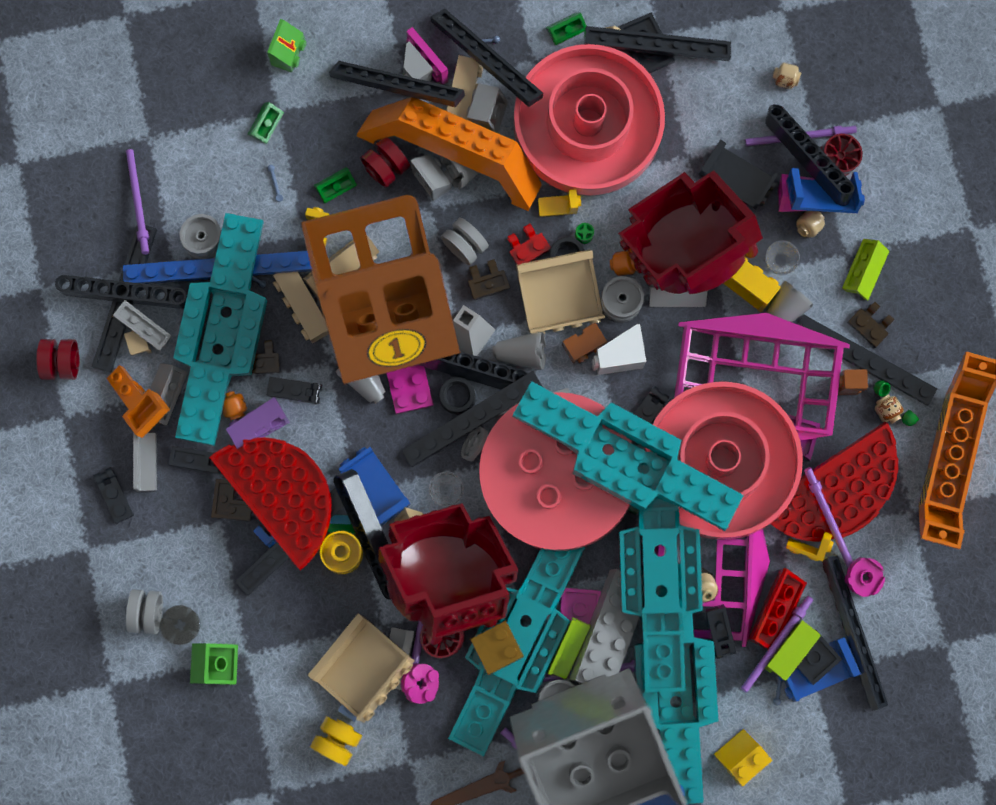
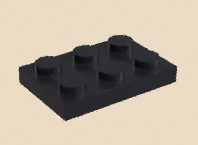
(649, 61)

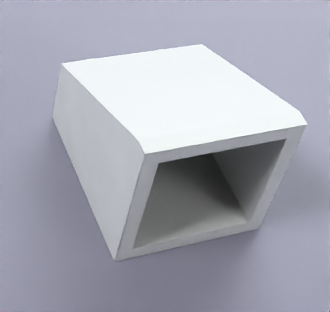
(621, 353)

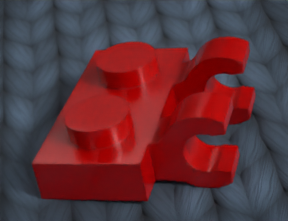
(531, 249)

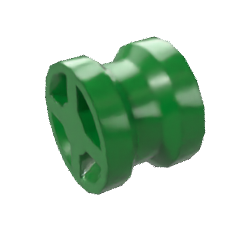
(584, 229)

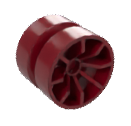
(844, 152)
(380, 165)
(58, 359)
(447, 647)

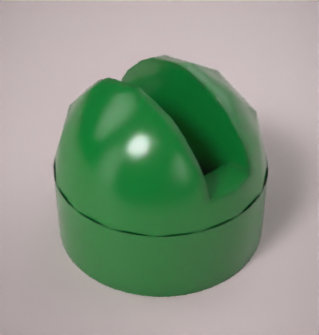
(881, 388)
(909, 418)

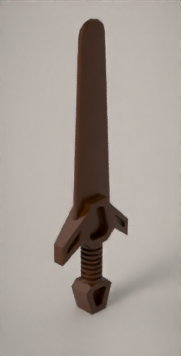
(483, 786)

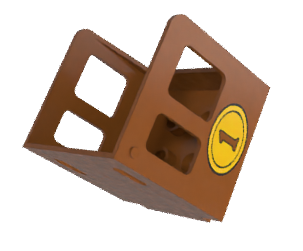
(385, 311)

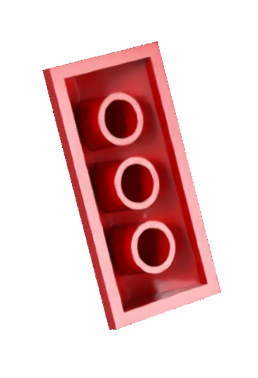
(777, 608)

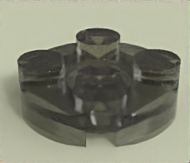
(171, 618)

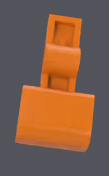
(144, 409)

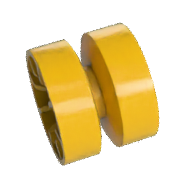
(341, 552)
(338, 736)

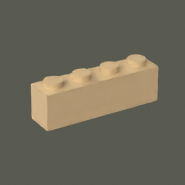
(465, 78)
(342, 262)
(303, 305)

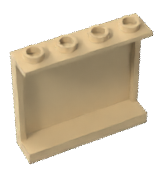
(560, 292)
(361, 668)

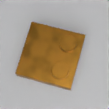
(497, 648)

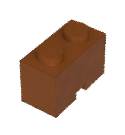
(581, 346)
(853, 382)

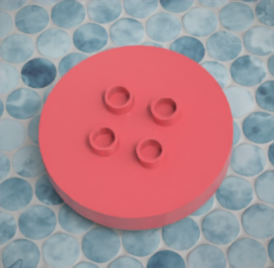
(594, 122)
(740, 442)
(533, 487)

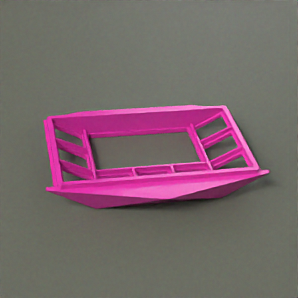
(775, 330)
(754, 575)

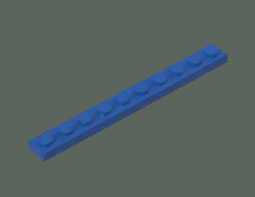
(202, 268)

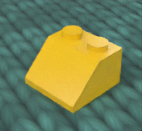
(742, 757)

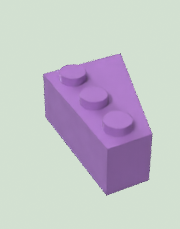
(258, 423)

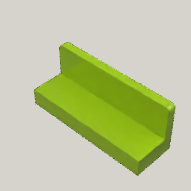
(866, 268)
(569, 648)
(793, 650)

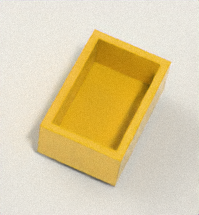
(753, 285)

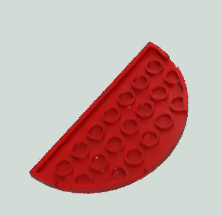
(853, 485)
(283, 492)

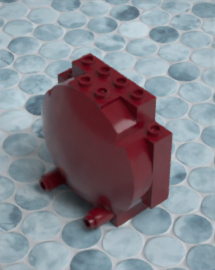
(690, 235)
(448, 571)

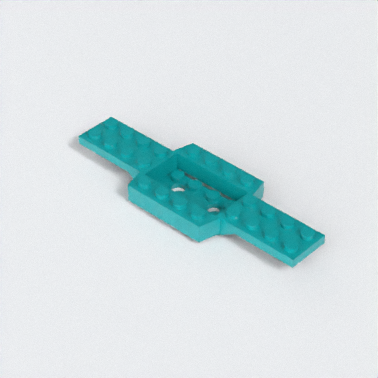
(237, 333)
(619, 471)
(661, 615)
(494, 692)
(677, 725)

